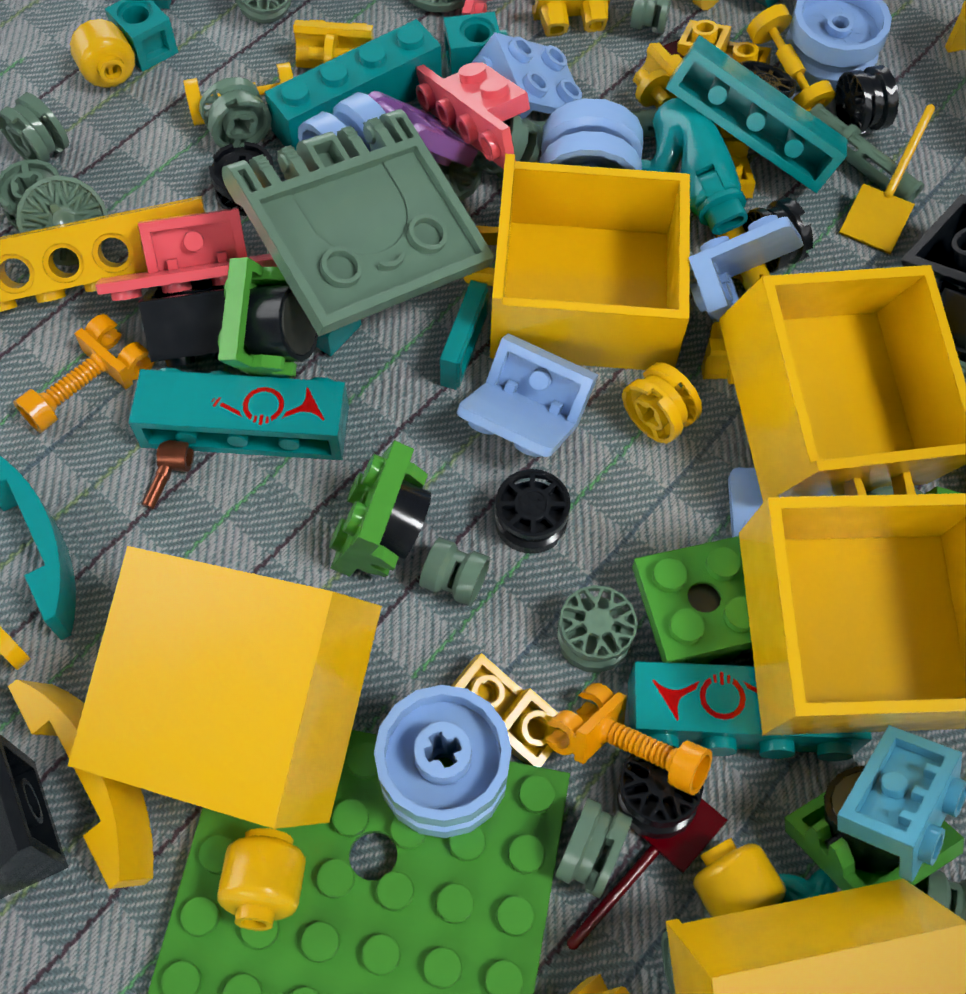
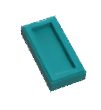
(464, 335)

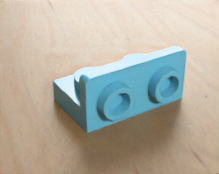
(905, 799)

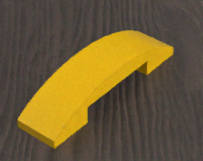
(123, 836)

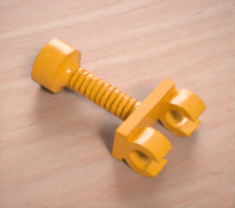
(95, 342)
(604, 724)

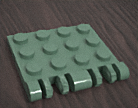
(356, 223)

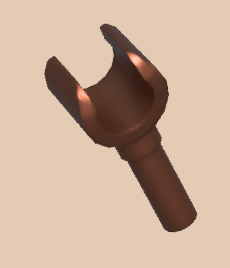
(170, 456)

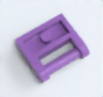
(440, 140)

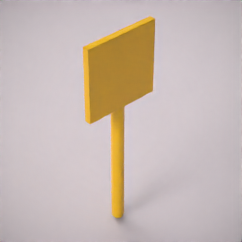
(879, 215)

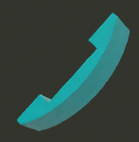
(53, 583)

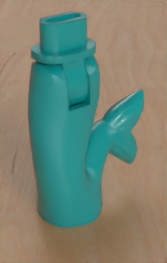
(713, 176)

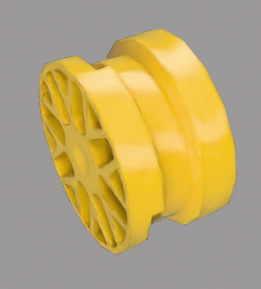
(660, 404)

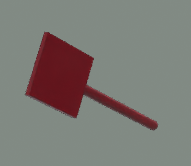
(678, 850)

